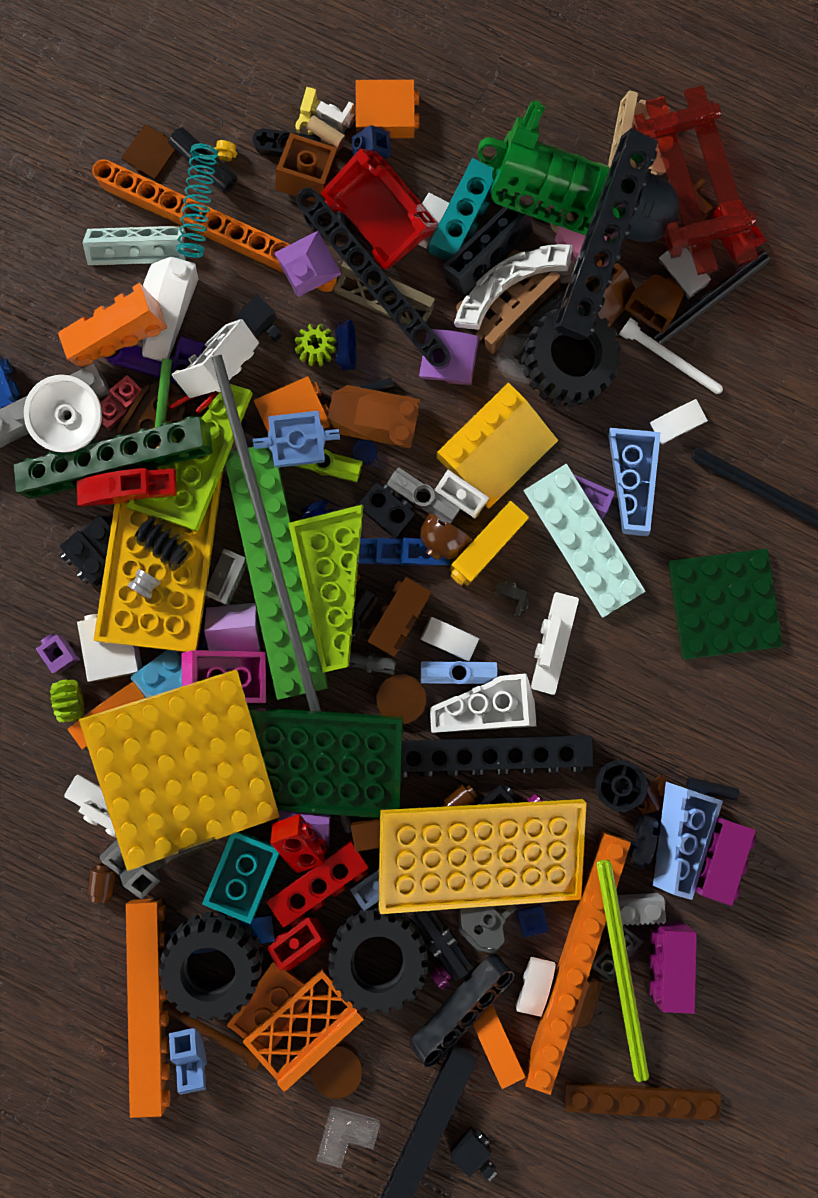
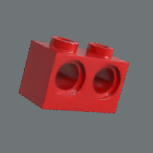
(298, 843)

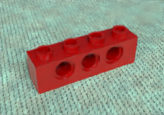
(282, 903)

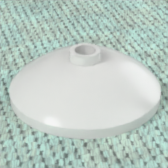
(46, 412)

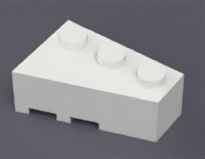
(235, 345)

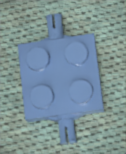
(296, 439)

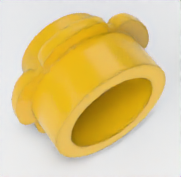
(226, 150)

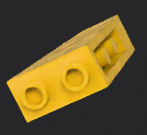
(487, 544)

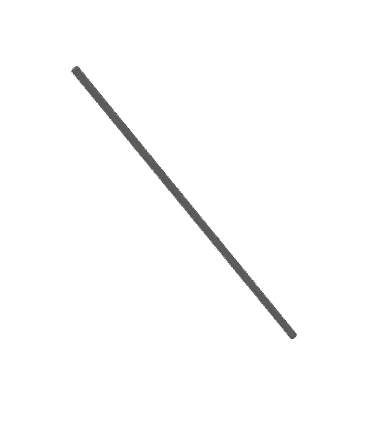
(268, 541)

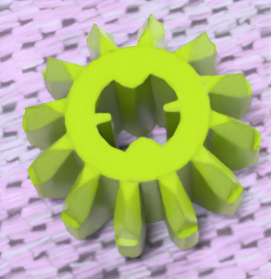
(307, 350)
(67, 700)

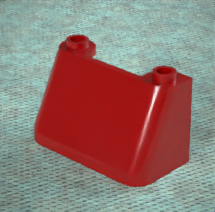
(380, 207)

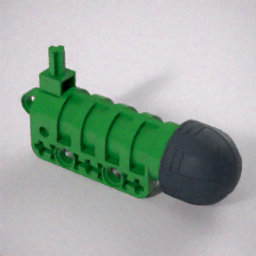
(567, 182)

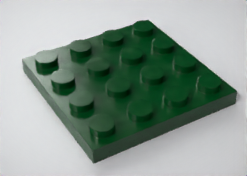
(724, 604)

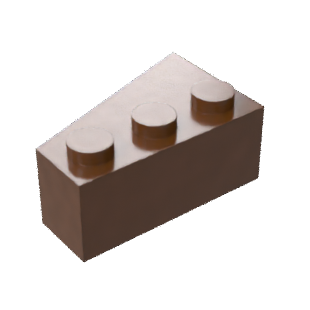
(398, 616)

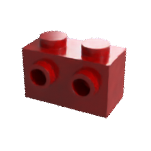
(298, 944)

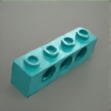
(475, 177)

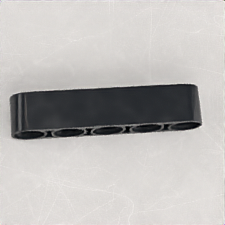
(461, 1010)

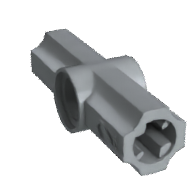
(409, 487)

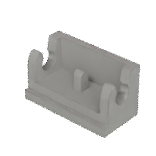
(684, 272)
(226, 577)

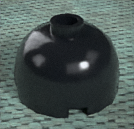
(621, 785)

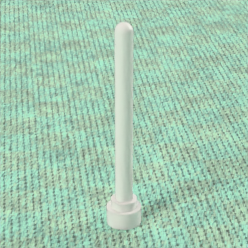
(633, 331)

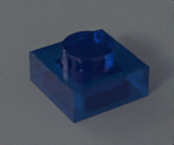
(532, 920)

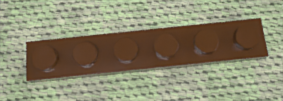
(642, 1101)

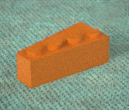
(113, 327)

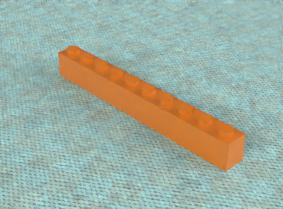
(573, 969)

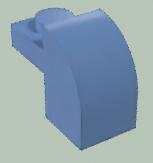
(190, 1060)

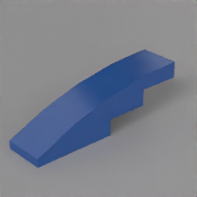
(397, 552)

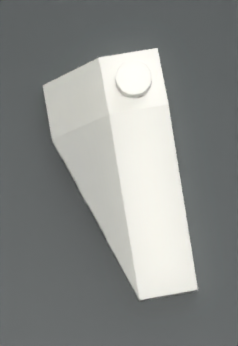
(172, 285)

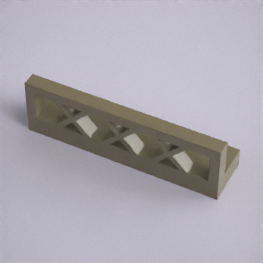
(416, 298)

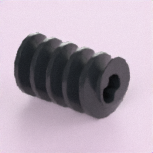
(161, 544)

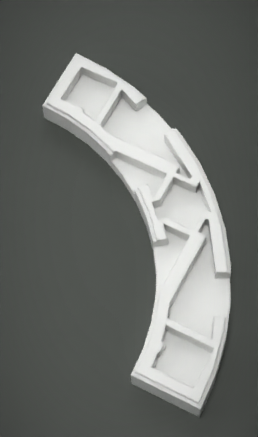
(505, 275)

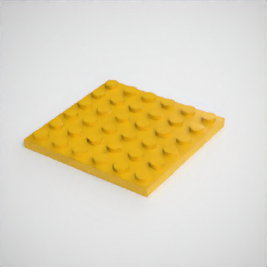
(180, 768)

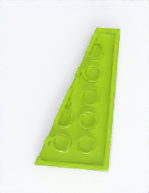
(200, 475)
(328, 568)

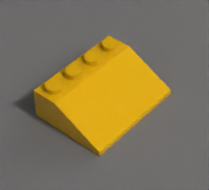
(498, 444)

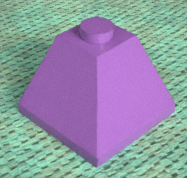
(307, 263)

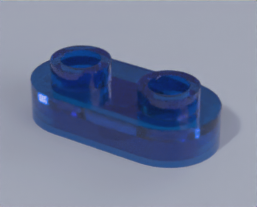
(347, 353)

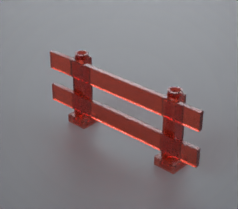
(696, 232)

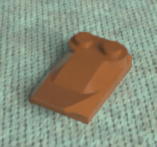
(374, 415)

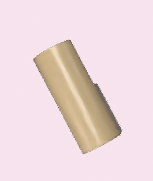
(327, 133)

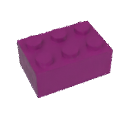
(725, 861)
(673, 967)

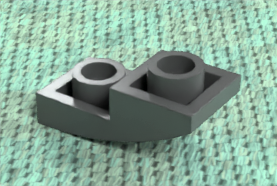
(604, 962)

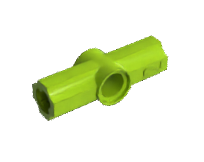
(340, 467)

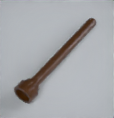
(213, 1035)

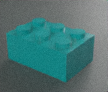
(242, 876)

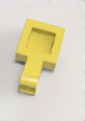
(307, 109)

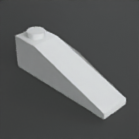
(495, 705)

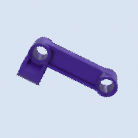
(133, 359)

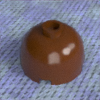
(443, 538)

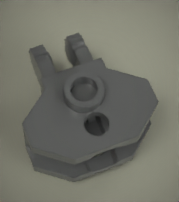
(487, 923)

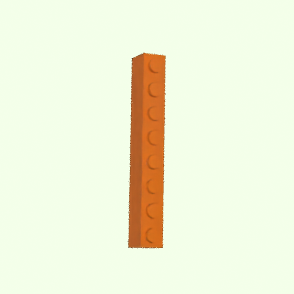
(145, 1008)

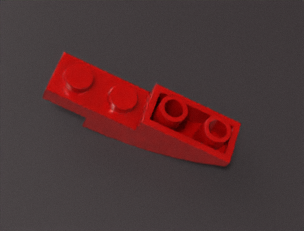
(126, 486)

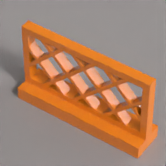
(318, 1046)

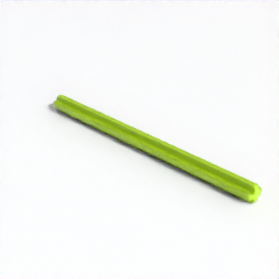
(622, 970)

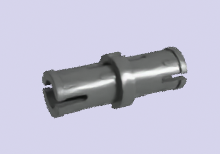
(372, 663)

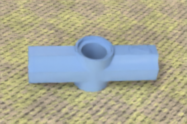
(441, 672)

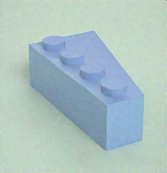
(635, 469)
(684, 839)

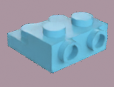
(160, 674)

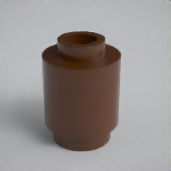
(461, 797)
(101, 883)

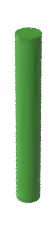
(163, 392)

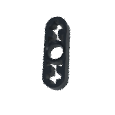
(271, 135)

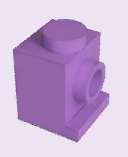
(48, 653)

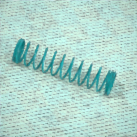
(195, 155)

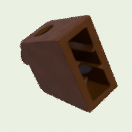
(656, 301)

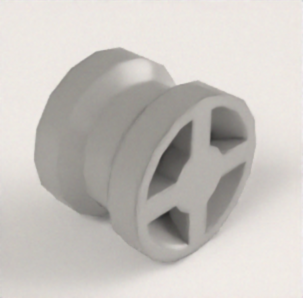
(144, 584)

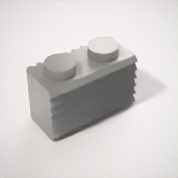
(642, 908)

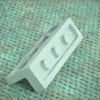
(132, 245)

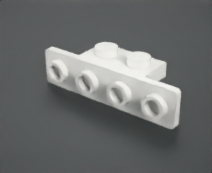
(552, 650)
(92, 802)

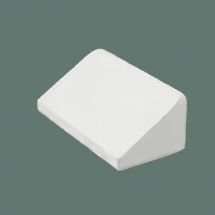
(461, 494)

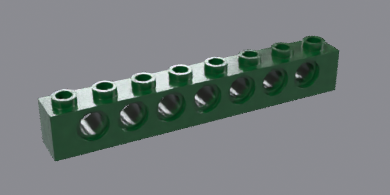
(196, 443)

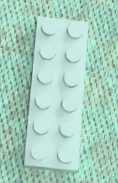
(584, 540)

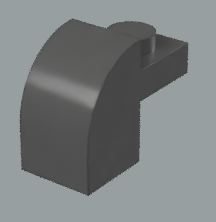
(138, 880)

